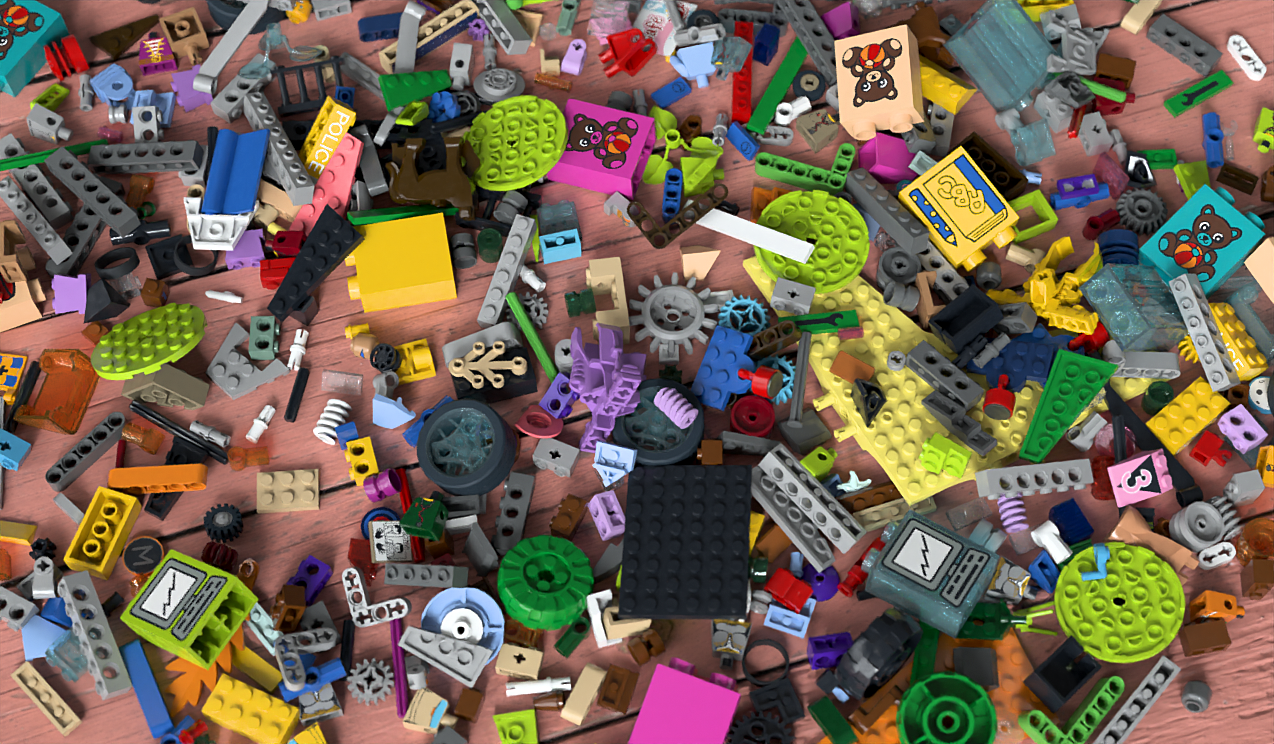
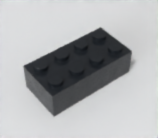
(513, 385)

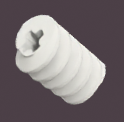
(330, 419)

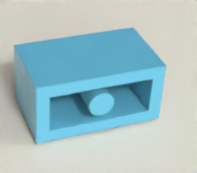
(560, 246)

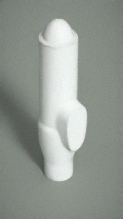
(225, 296)

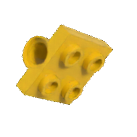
(416, 362)

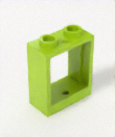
(1043, 211)

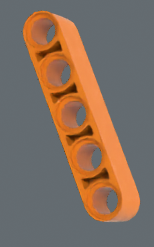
(158, 479)

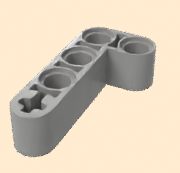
(504, 332)
(1141, 364)

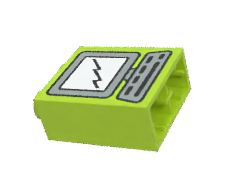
(189, 608)

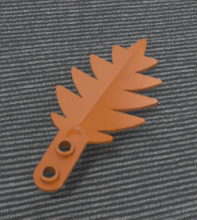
(189, 685)

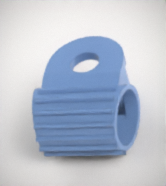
(114, 85)

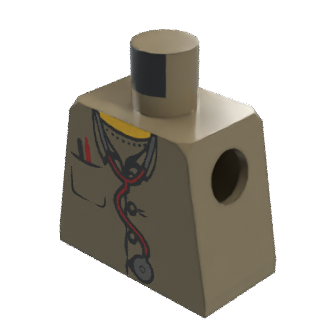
(818, 128)

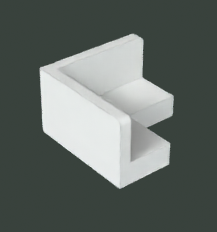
(595, 609)

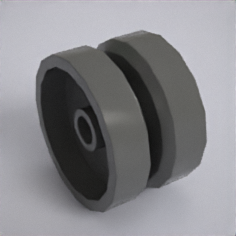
(897, 266)

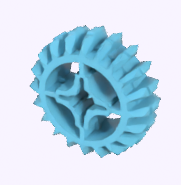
(728, 312)
(788, 377)

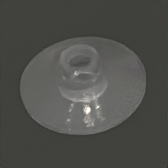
(1014, 732)

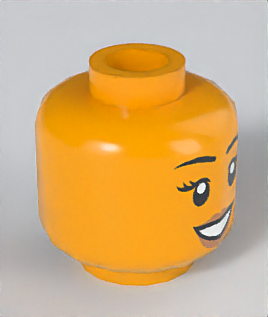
(300, 12)

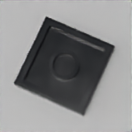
(162, 257)

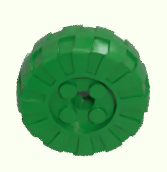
(545, 582)
(944, 694)

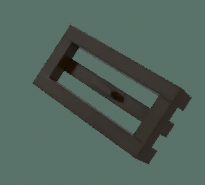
(1236, 181)

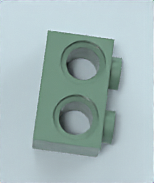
(260, 338)

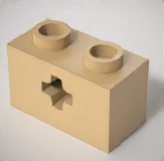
(527, 669)

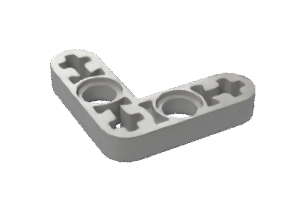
(364, 608)
(295, 649)

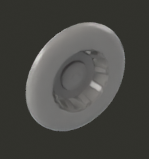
(498, 84)

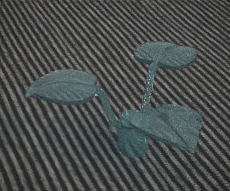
(274, 40)

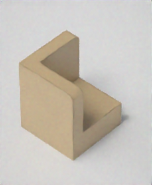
(549, 65)

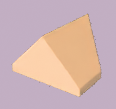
(697, 261)

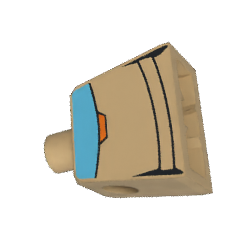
(428, 713)

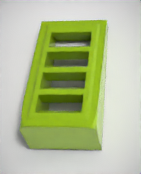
(53, 103)
(413, 113)

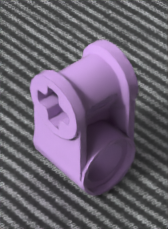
(574, 58)

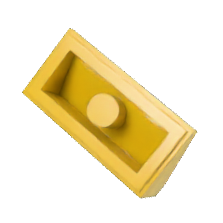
(17, 533)

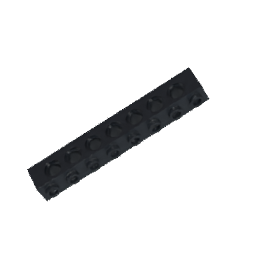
(295, 128)

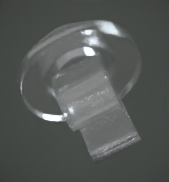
(547, 31)
(881, 240)

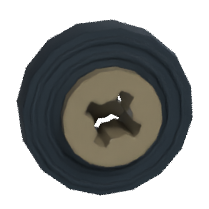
(812, 92)

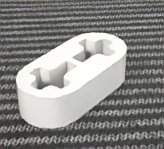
(1214, 552)

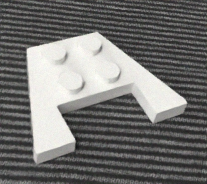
(215, 231)

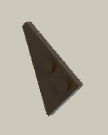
(120, 39)

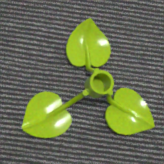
(665, 126)

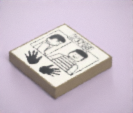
(389, 542)

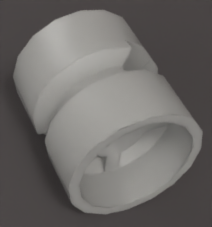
(987, 536)

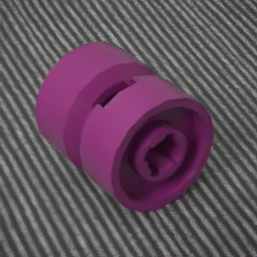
(382, 485)

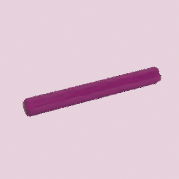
(399, 668)

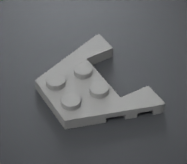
(1077, 49)
(236, 373)

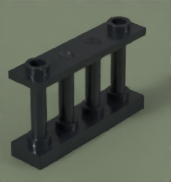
(306, 104)
(534, 202)

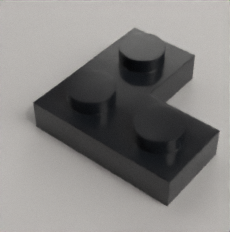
(781, 696)

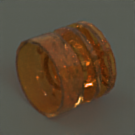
(1259, 535)

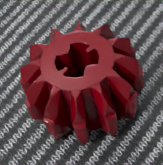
(219, 556)

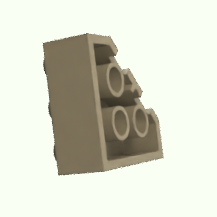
(167, 388)

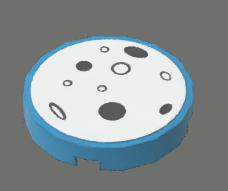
(1258, 394)

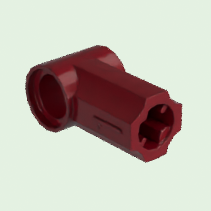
(1100, 224)

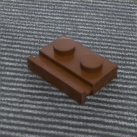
(618, 689)

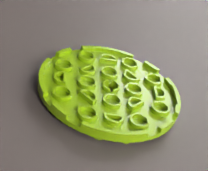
(540, 142)
(839, 236)
(148, 341)
(1113, 632)

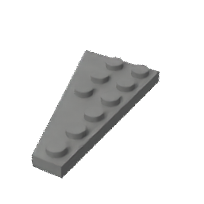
(791, 520)

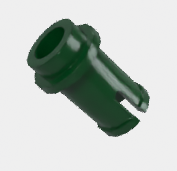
(147, 209)

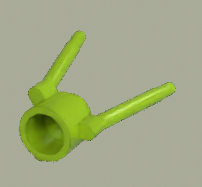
(1029, 613)

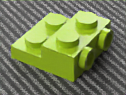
(944, 454)

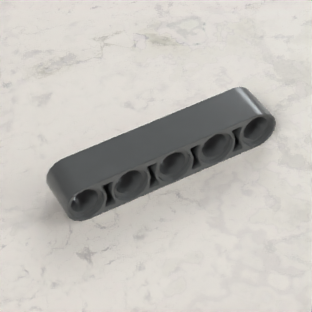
(84, 461)

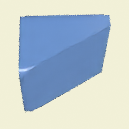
(830, 484)

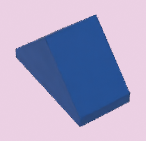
(1044, 572)
(55, 612)

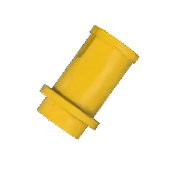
(353, 330)

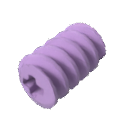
(675, 407)
(1012, 513)

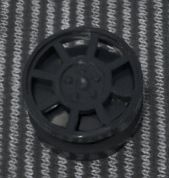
(386, 358)

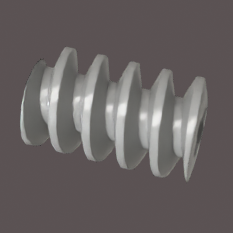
(563, 357)
(1231, 526)

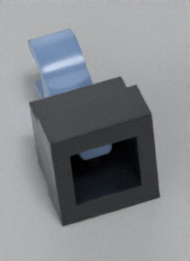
(828, 684)

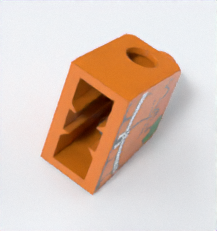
(1215, 606)

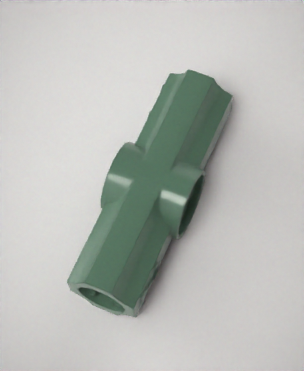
(568, 16)

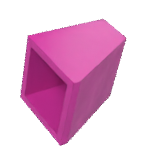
(886, 159)

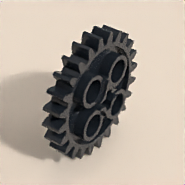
(770, 728)

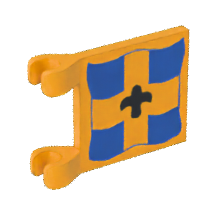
(11, 372)

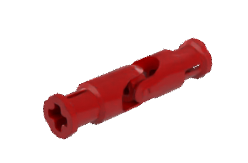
(855, 574)

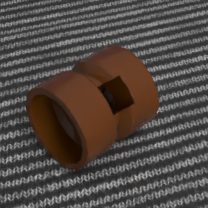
(640, 651)

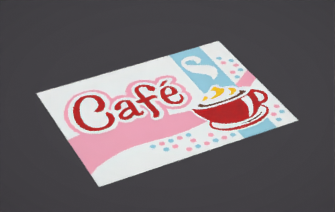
(657, 25)

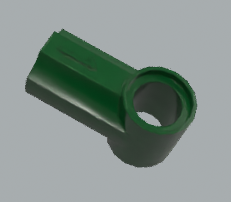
(571, 638)

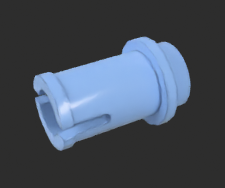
(1033, 177)
(796, 564)

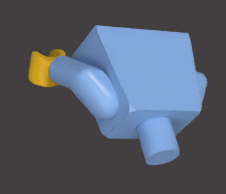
(694, 63)

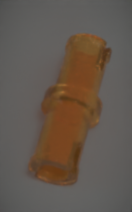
(553, 82)

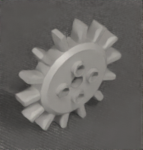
(681, 300)

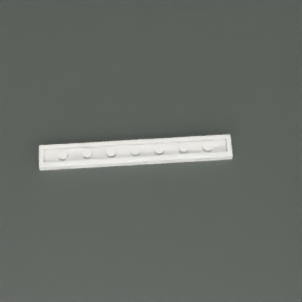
(753, 233)

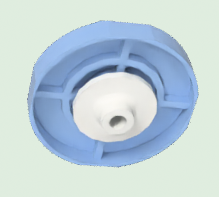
(466, 608)

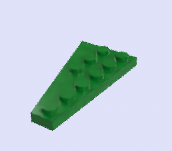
(1067, 393)

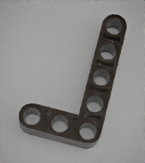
(679, 218)
(765, 348)

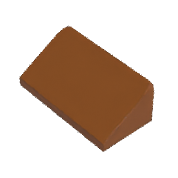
(851, 368)
(773, 543)

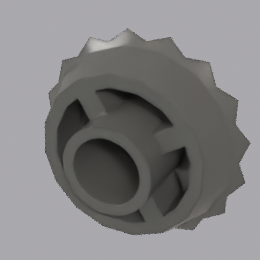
(468, 102)

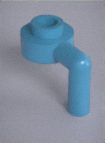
(1101, 555)

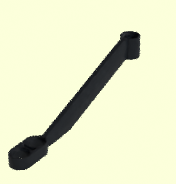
(1184, 484)

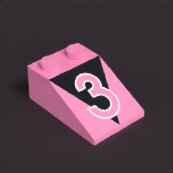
(1140, 477)

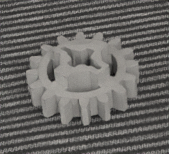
(531, 306)
(363, 679)

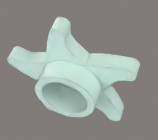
(853, 484)

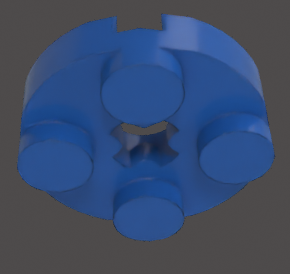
(442, 101)

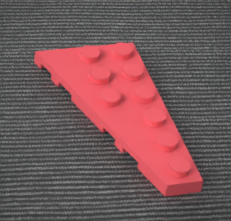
(333, 185)

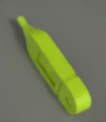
(702, 172)
(535, 242)

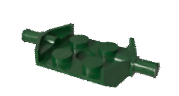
(996, 620)

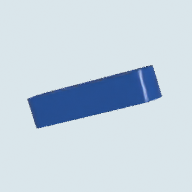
(146, 688)

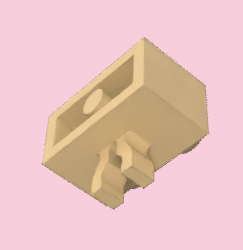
(621, 628)

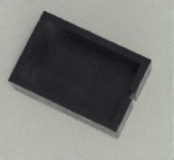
(965, 319)
(1061, 676)

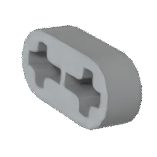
(68, 508)

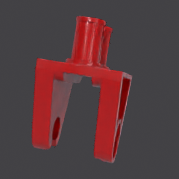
(628, 55)

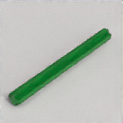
(39, 157)

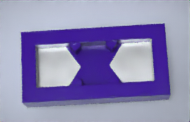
(1077, 186)

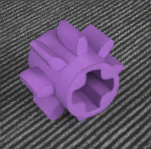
(478, 29)

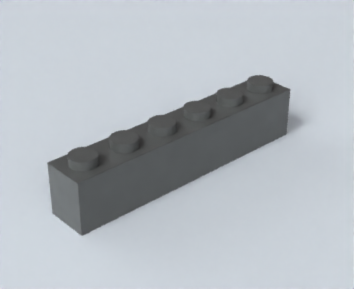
(887, 211)

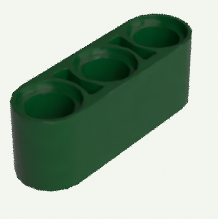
(831, 722)

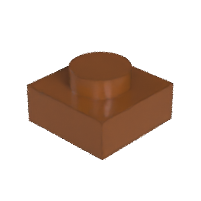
(94, 332)

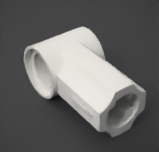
(789, 111)
(1048, 537)

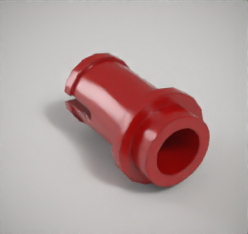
(190, 734)

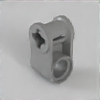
(45, 583)

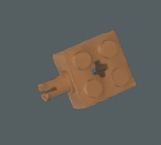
(185, 34)

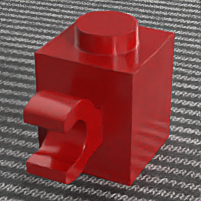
(1208, 448)

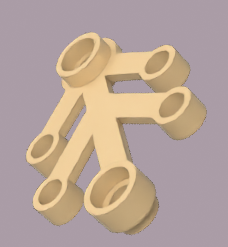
(485, 365)

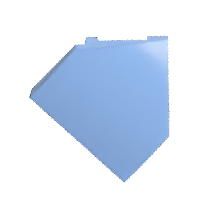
(390, 413)
(613, 461)
(38, 636)

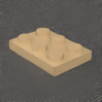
(288, 491)

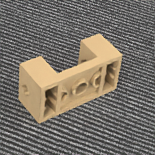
(607, 278)

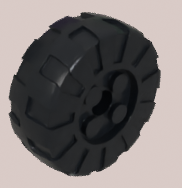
(878, 653)

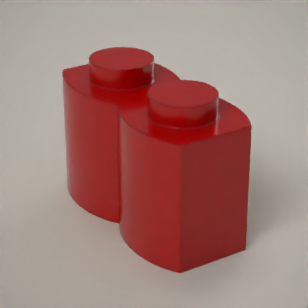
(789, 590)

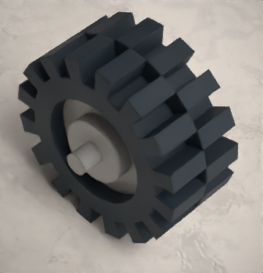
(223, 523)

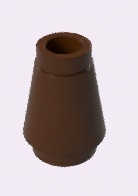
(550, 702)

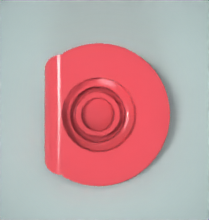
(539, 423)

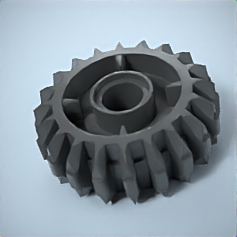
(1153, 209)

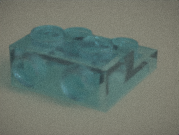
(1032, 142)
(558, 218)
(68, 657)

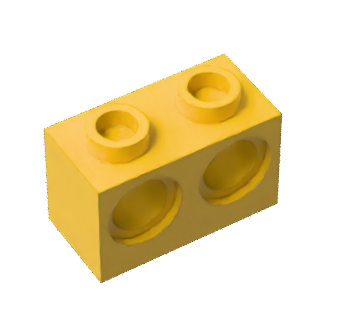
(358, 462)

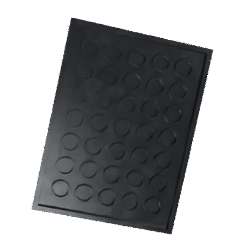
(686, 542)

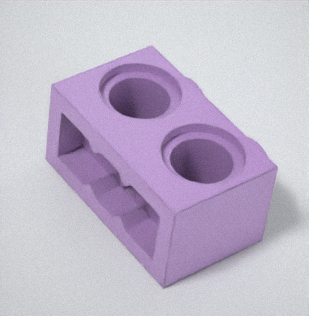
(1245, 426)
(607, 515)

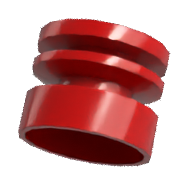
(66, 57)

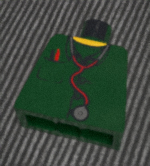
(426, 517)

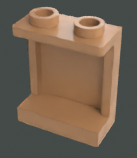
(9, 263)
(925, 309)

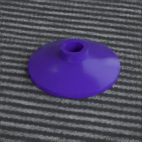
(822, 590)

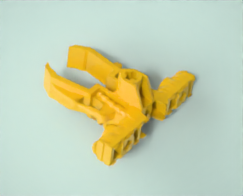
(1053, 297)

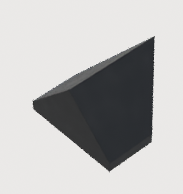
(1138, 170)
(103, 302)
(868, 399)

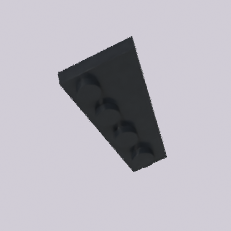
(181, 453)

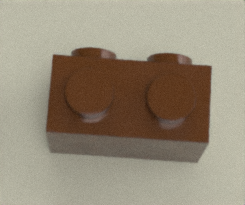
(1115, 69)
(710, 452)
(569, 517)
(1257, 578)
(288, 608)
(1204, 638)

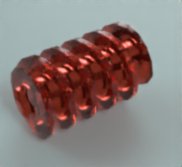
(1102, 486)

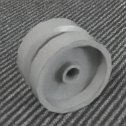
(1197, 526)

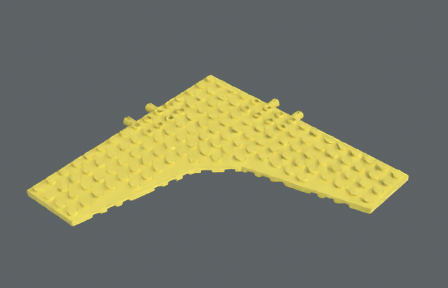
(903, 422)

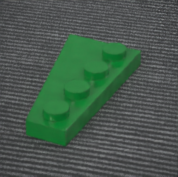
(414, 86)

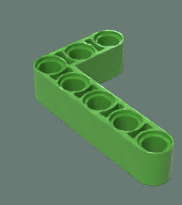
(808, 172)
(1077, 720)

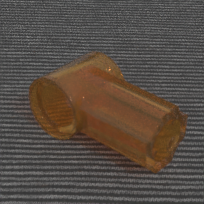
(139, 188)
(146, 439)
(250, 457)

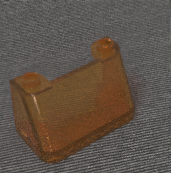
(64, 392)

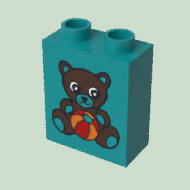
(23, 33)
(1204, 240)

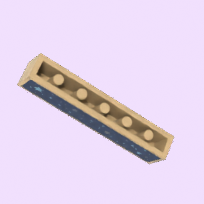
(435, 33)

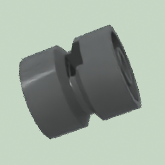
(620, 101)
(512, 204)
(463, 251)
(901, 296)

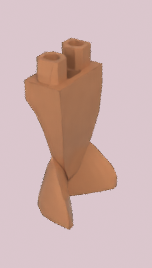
(1135, 531)

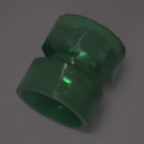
(490, 245)
(580, 302)
(1157, 397)
(759, 570)

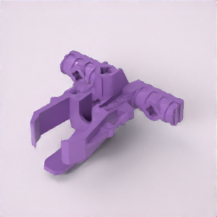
(603, 382)

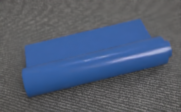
(235, 172)

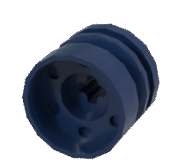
(1119, 247)

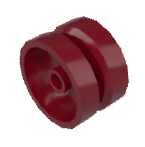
(752, 417)

